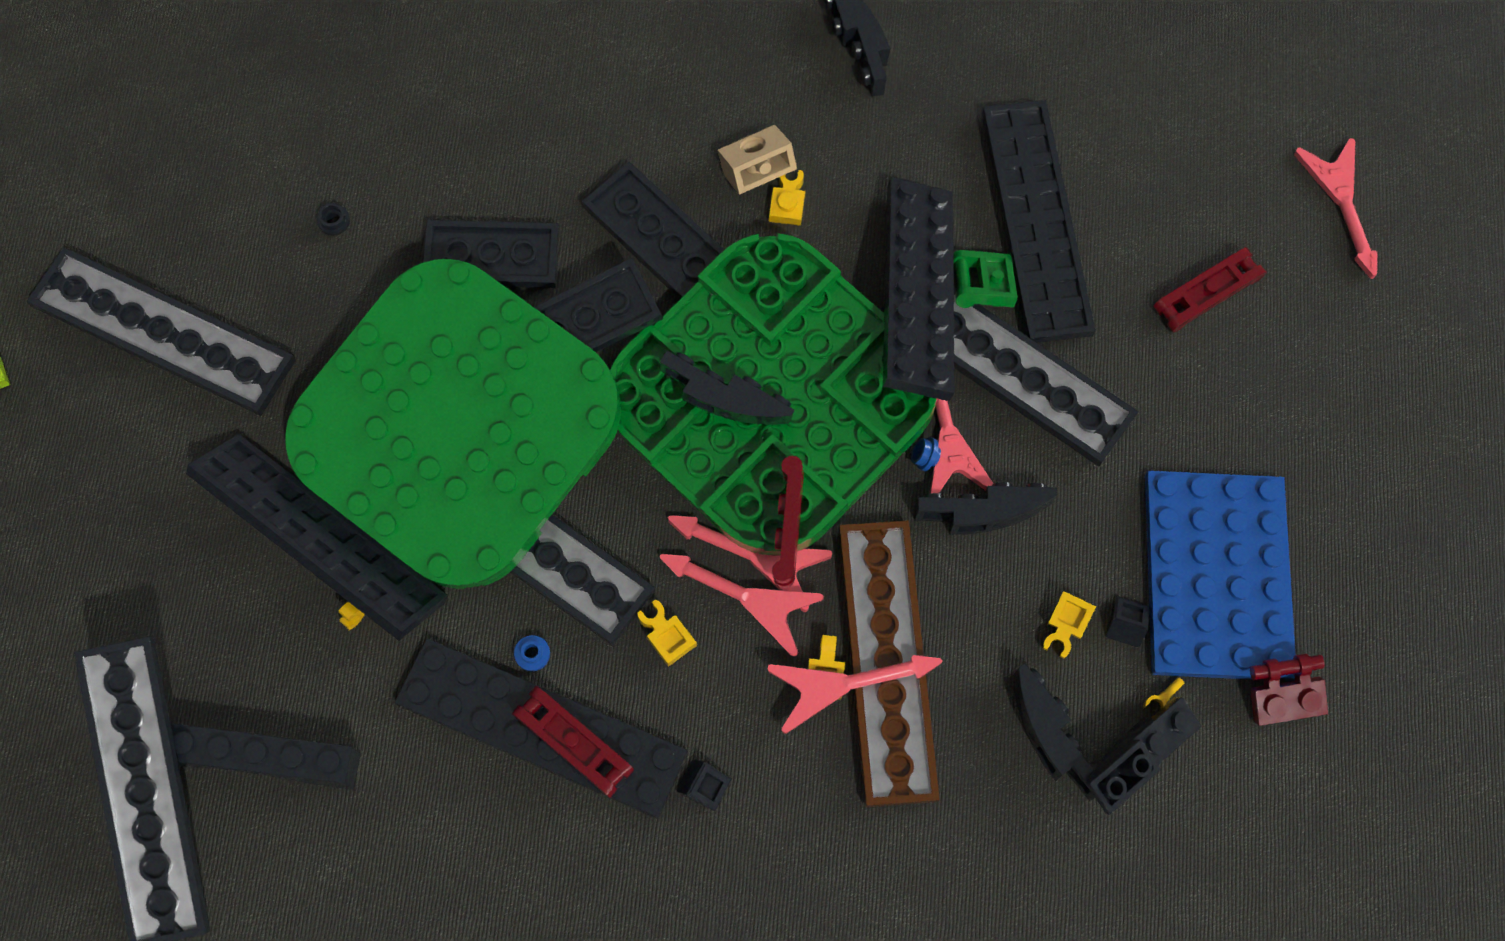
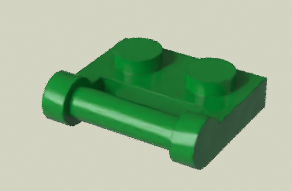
(994, 277)

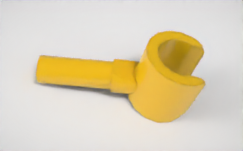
(1165, 696)

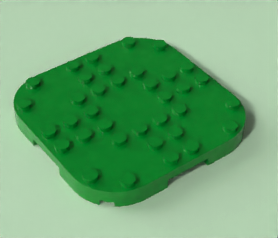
(800, 332)
(453, 423)

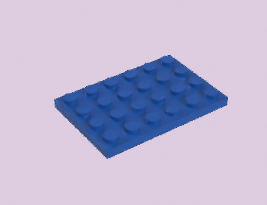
(1217, 574)

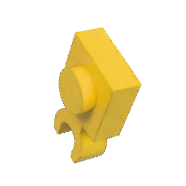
(788, 201)
(1069, 618)
(669, 637)

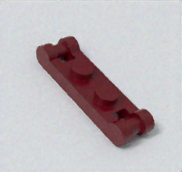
(1209, 289)
(787, 537)
(573, 741)

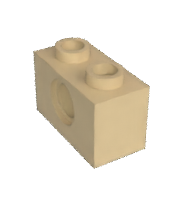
(757, 159)

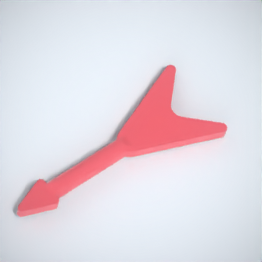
(1338, 183)
(955, 454)
(764, 563)
(766, 605)
(823, 688)

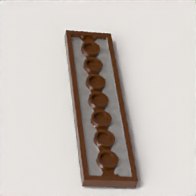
(885, 632)

